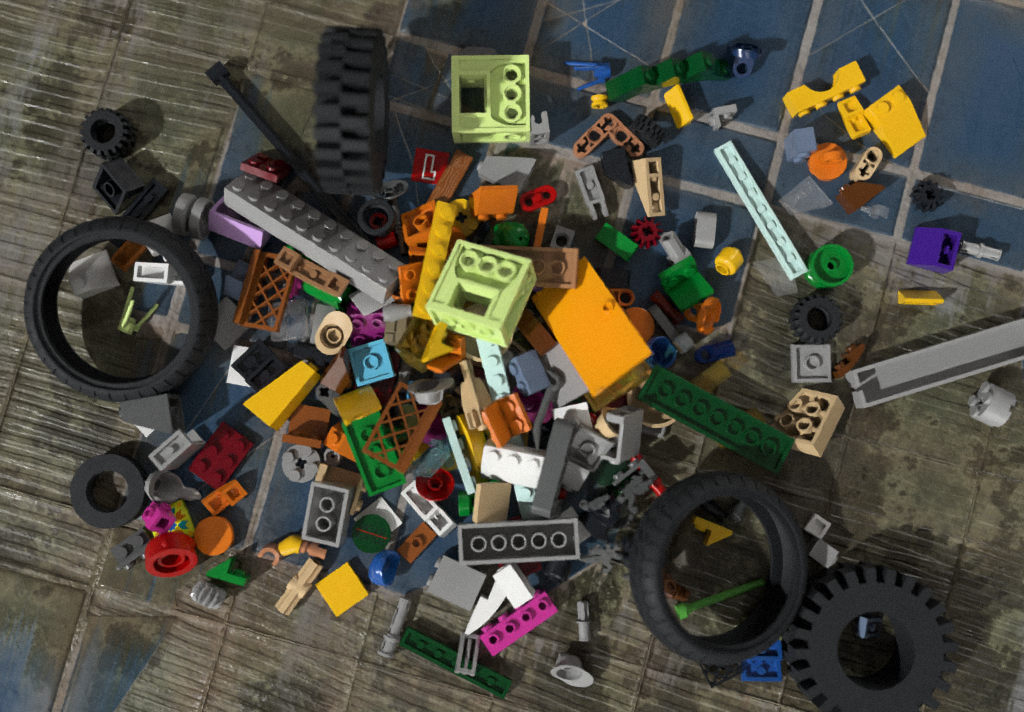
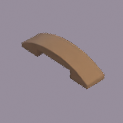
(311, 273)

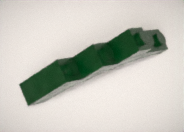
(643, 79)

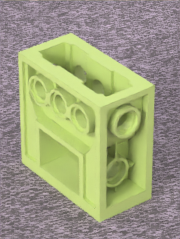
(505, 97)
(485, 278)

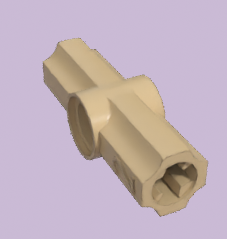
(299, 586)

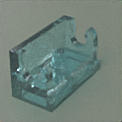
(433, 460)

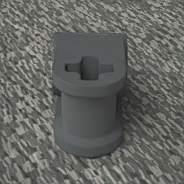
(328, 400)

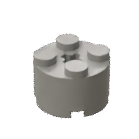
(991, 404)

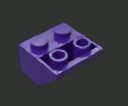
(934, 249)

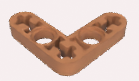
(610, 131)

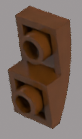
(851, 356)

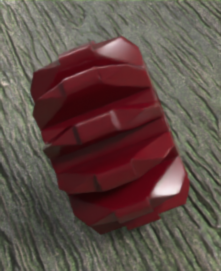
(642, 226)

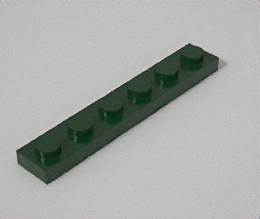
(446, 658)

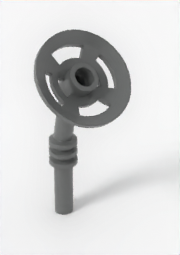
(391, 196)

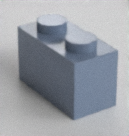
(800, 145)
(529, 373)

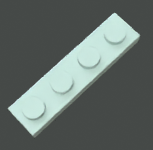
(462, 463)

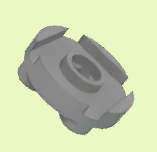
(291, 458)

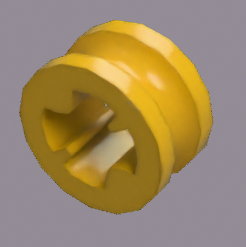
(599, 101)

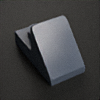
(234, 283)
(865, 626)

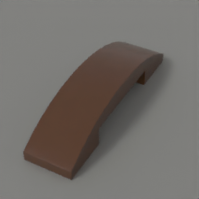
(535, 333)

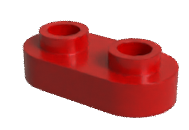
(537, 198)

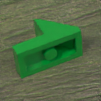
(225, 572)

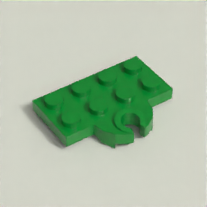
(375, 474)

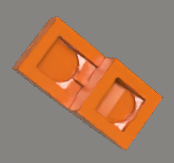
(223, 496)

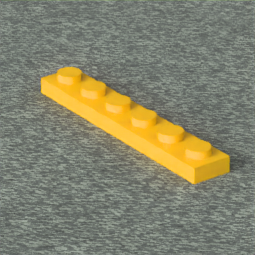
(434, 256)

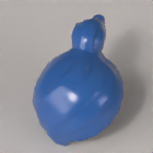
(663, 352)

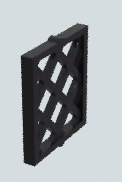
(713, 684)

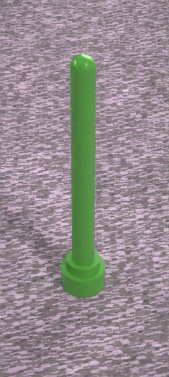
(685, 609)

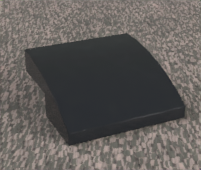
(258, 365)

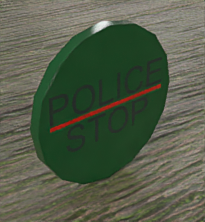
(371, 533)

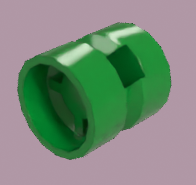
(465, 503)

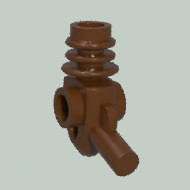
(673, 589)

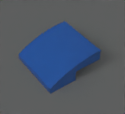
(765, 666)

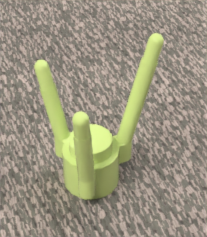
(128, 324)

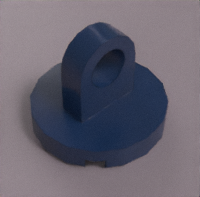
(745, 54)

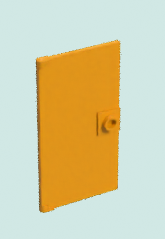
(592, 329)

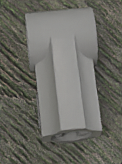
(673, 247)

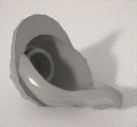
(168, 487)

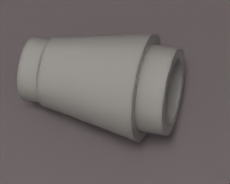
(396, 312)

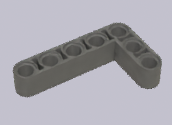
(553, 469)

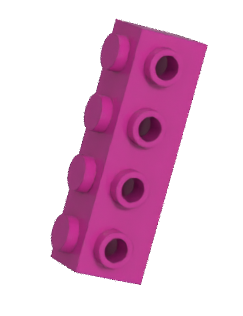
(517, 622)

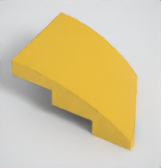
(357, 404)

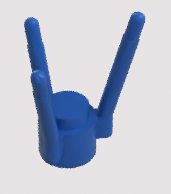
(600, 70)

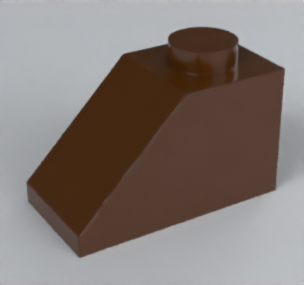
(856, 195)
(338, 373)

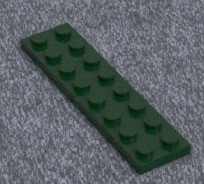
(715, 419)

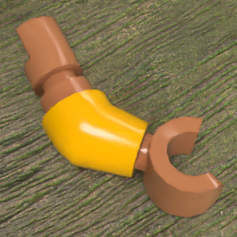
(292, 545)

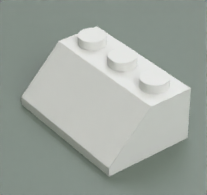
(512, 463)

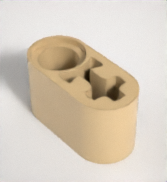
(864, 162)

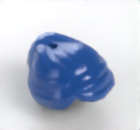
(384, 567)

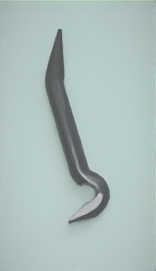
(544, 406)

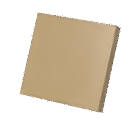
(491, 502)

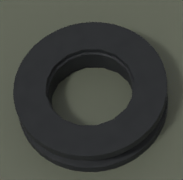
(83, 496)

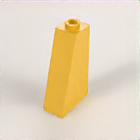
(283, 395)

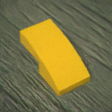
(853, 118)

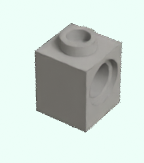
(562, 232)
(821, 552)

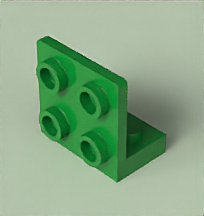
(685, 284)

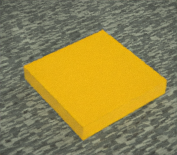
(342, 589)

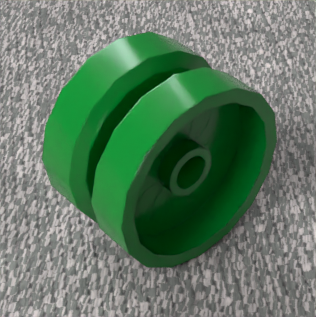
(828, 266)

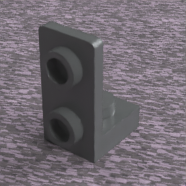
(645, 471)

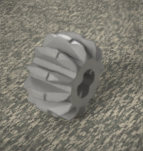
(208, 594)

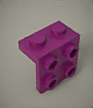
(365, 328)

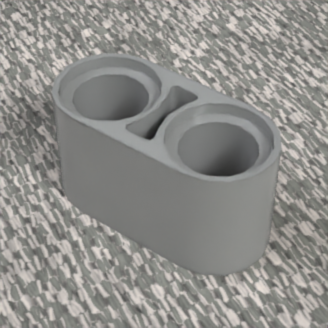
(704, 229)

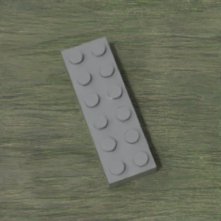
(518, 541)

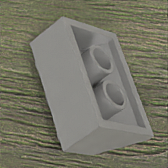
(328, 512)

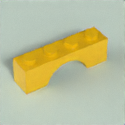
(845, 80)

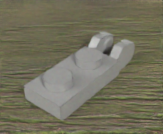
(591, 190)

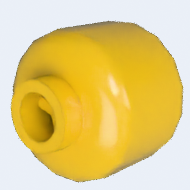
(729, 260)

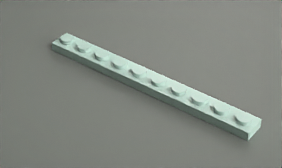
(499, 387)

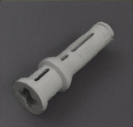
(392, 636)

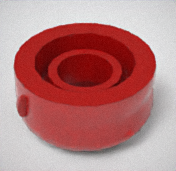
(170, 554)

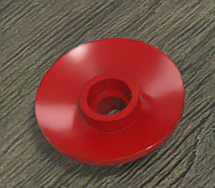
(441, 479)

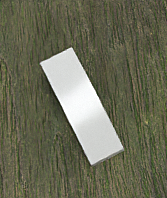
(156, 273)
(429, 511)
(485, 608)

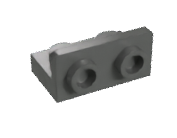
(131, 549)

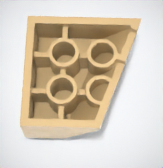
(810, 420)

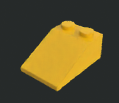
(895, 121)

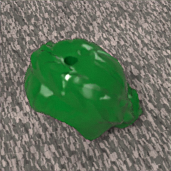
(509, 233)

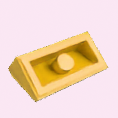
(678, 106)
(919, 297)

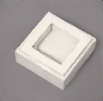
(817, 526)

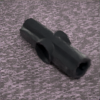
(312, 353)

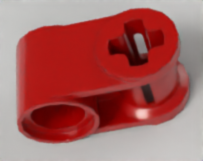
(388, 241)

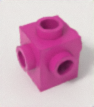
(158, 517)

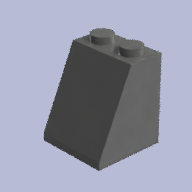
(157, 413)

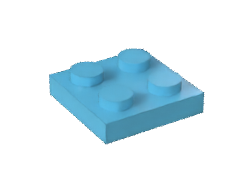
(371, 362)

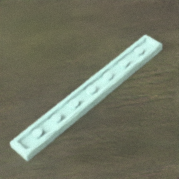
(760, 210)

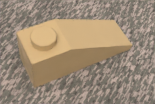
(649, 184)

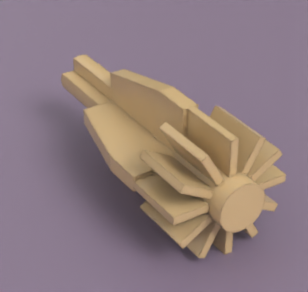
(474, 397)

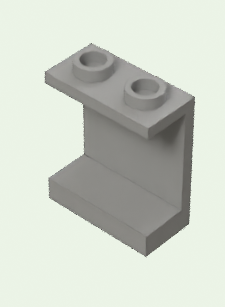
(630, 430)
(176, 450)
(456, 582)

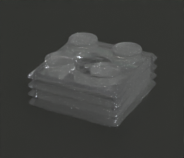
(299, 328)

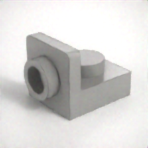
(724, 113)

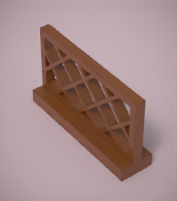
(253, 289)
(414, 439)

